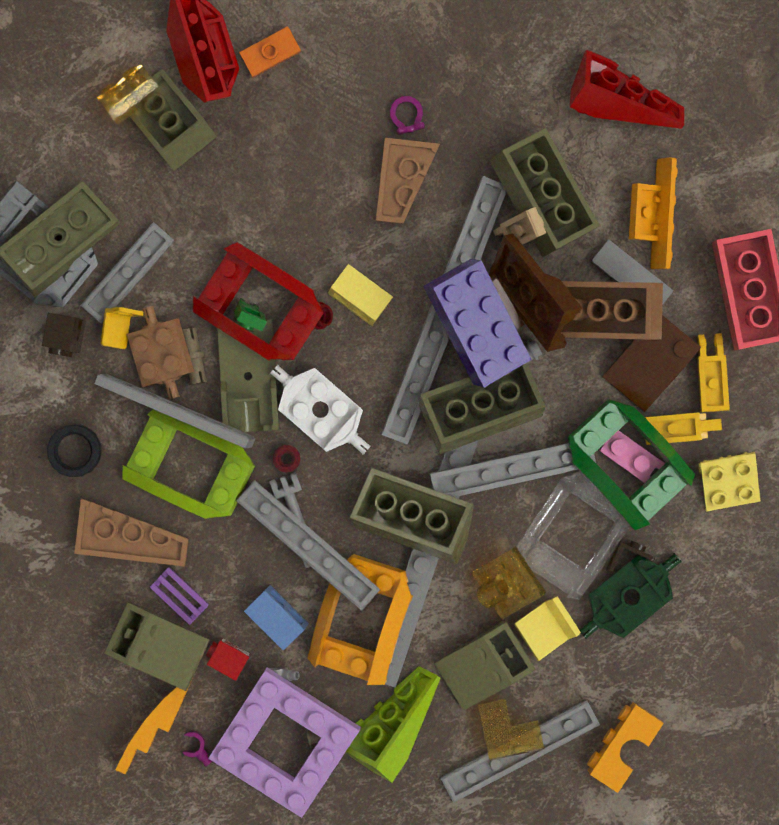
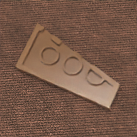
(120, 536)

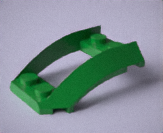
(655, 491)

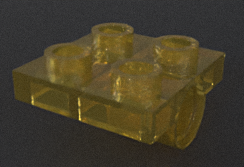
(121, 97)
(507, 583)

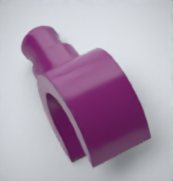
(200, 754)

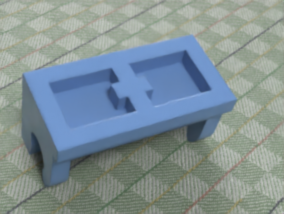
(276, 617)

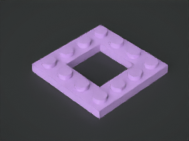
(278, 693)

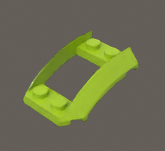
(152, 449)

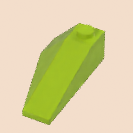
(393, 727)

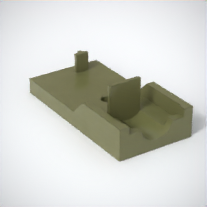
(40, 258)
(253, 402)

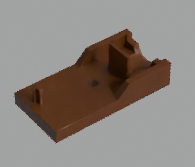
(537, 297)

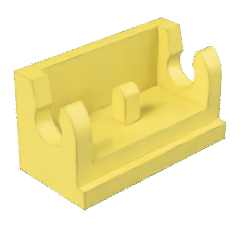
(360, 295)

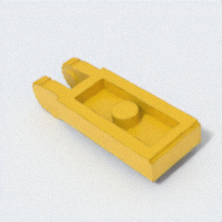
(712, 376)

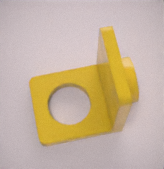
(116, 326)

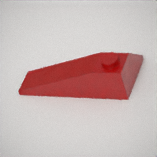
(610, 94)

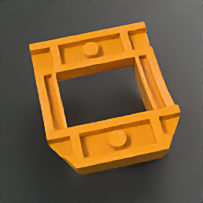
(351, 658)

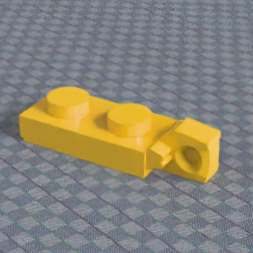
(684, 426)

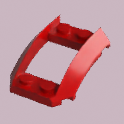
(227, 282)

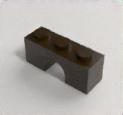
(63, 334)

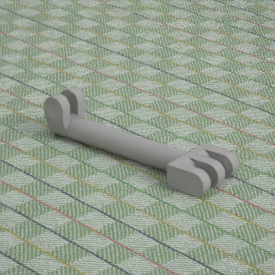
(289, 496)

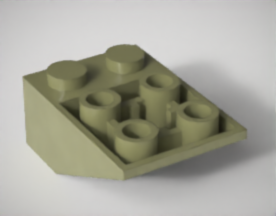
(157, 646)
(485, 665)

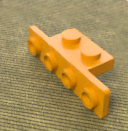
(654, 211)

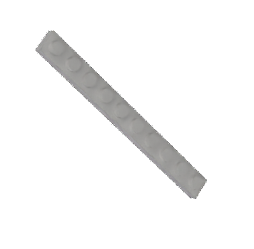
(433, 335)
(420, 573)

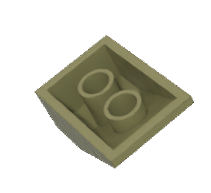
(171, 122)

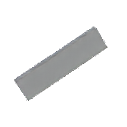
(128, 271)

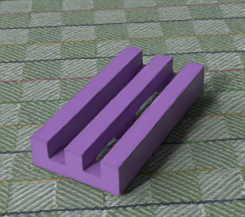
(196, 612)

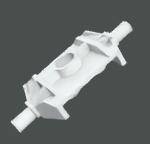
(329, 431)

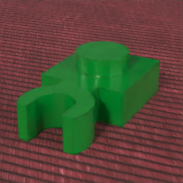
(249, 316)

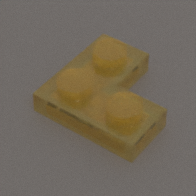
(504, 739)

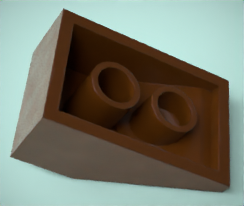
(651, 365)

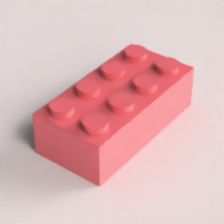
(749, 287)

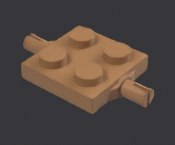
(160, 352)

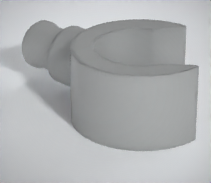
(285, 673)

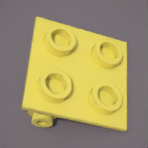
(730, 481)

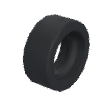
(59, 435)

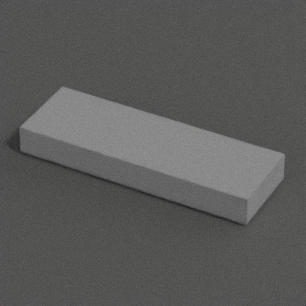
(624, 268)

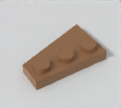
(401, 177)

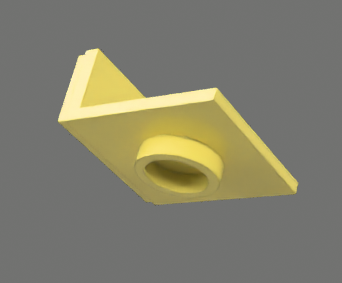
(547, 627)

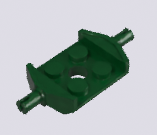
(608, 599)

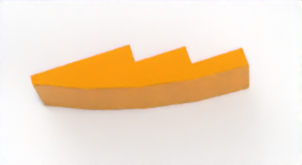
(160, 717)

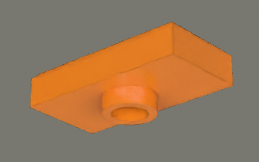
(270, 52)

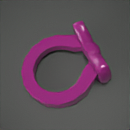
(418, 125)

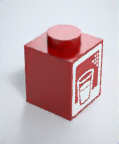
(227, 658)

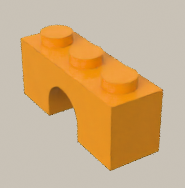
(633, 725)

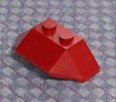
(202, 48)

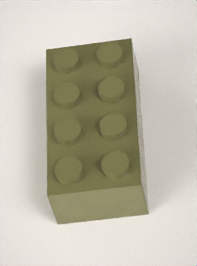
(540, 179)
(468, 413)

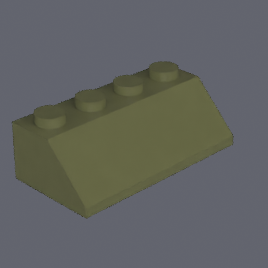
(413, 516)

